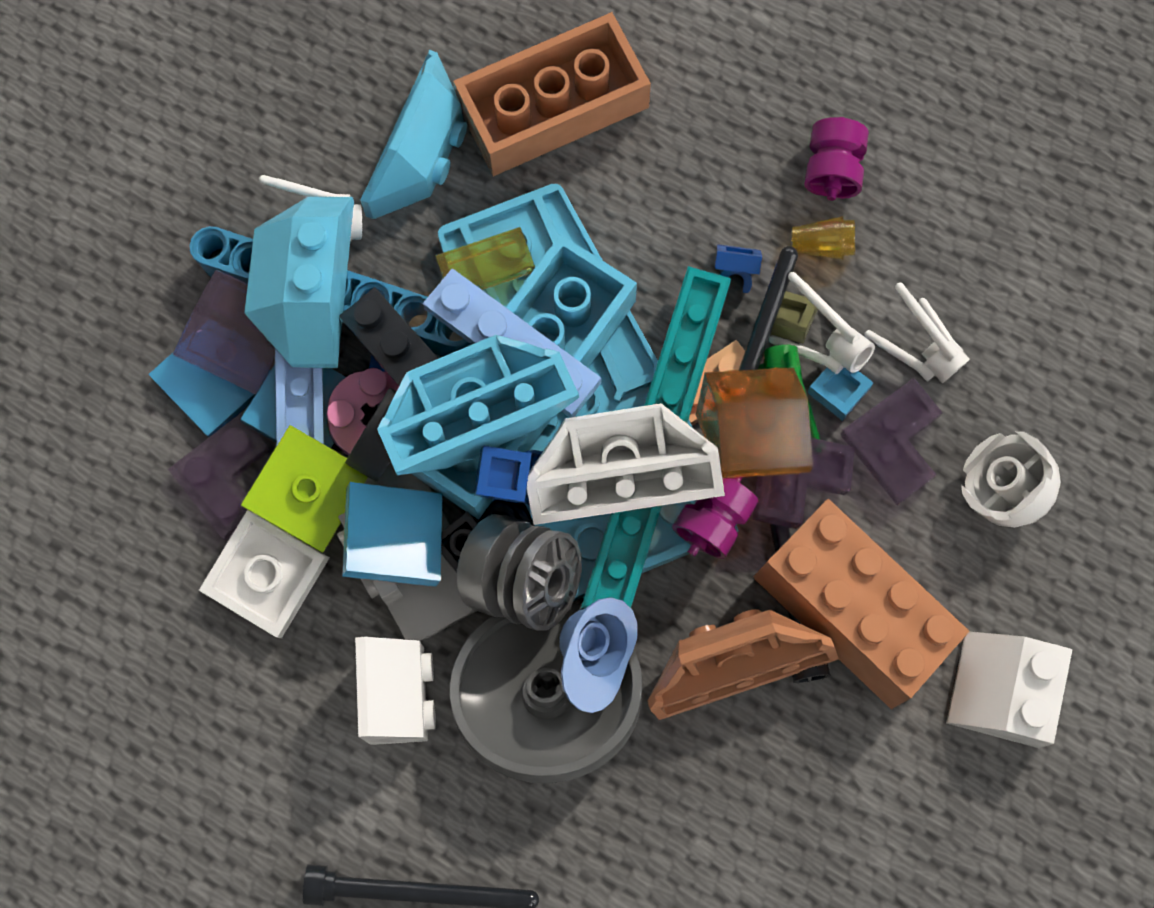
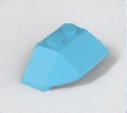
(418, 144)
(301, 280)
(473, 401)

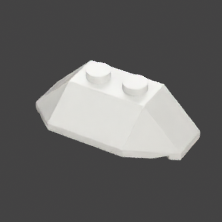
(622, 465)

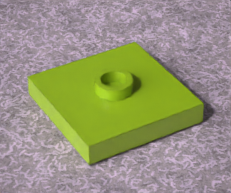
(303, 489)

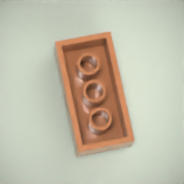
(553, 93)
(864, 601)

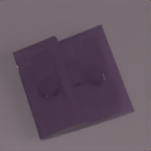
(223, 338)

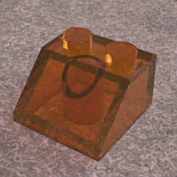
(756, 421)

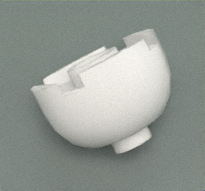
(1011, 480)

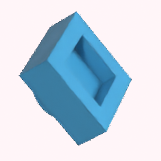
(840, 391)

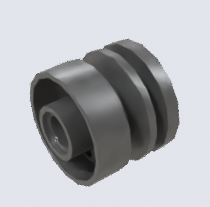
(519, 571)

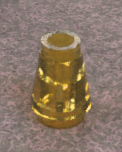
(825, 238)

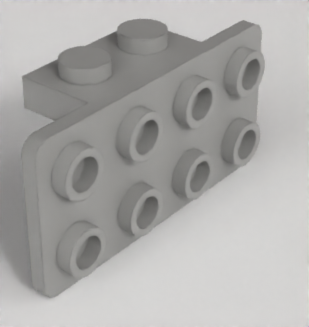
(417, 608)

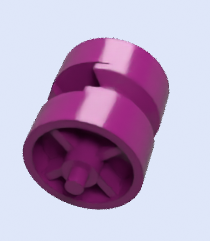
(837, 150)
(712, 521)

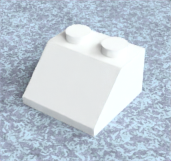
(1010, 687)
(393, 690)

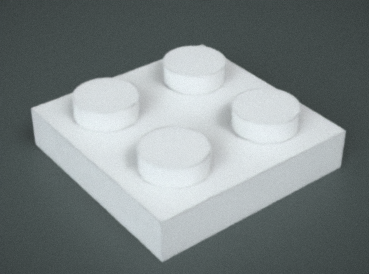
(264, 574)

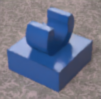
(738, 261)
(502, 474)

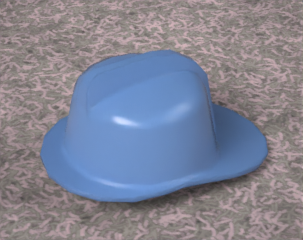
(596, 652)

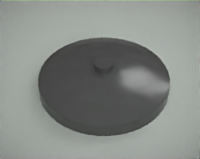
(517, 714)

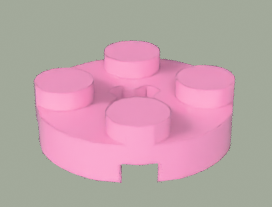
(346, 401)

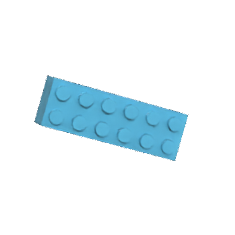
(576, 306)

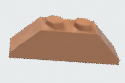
(736, 659)

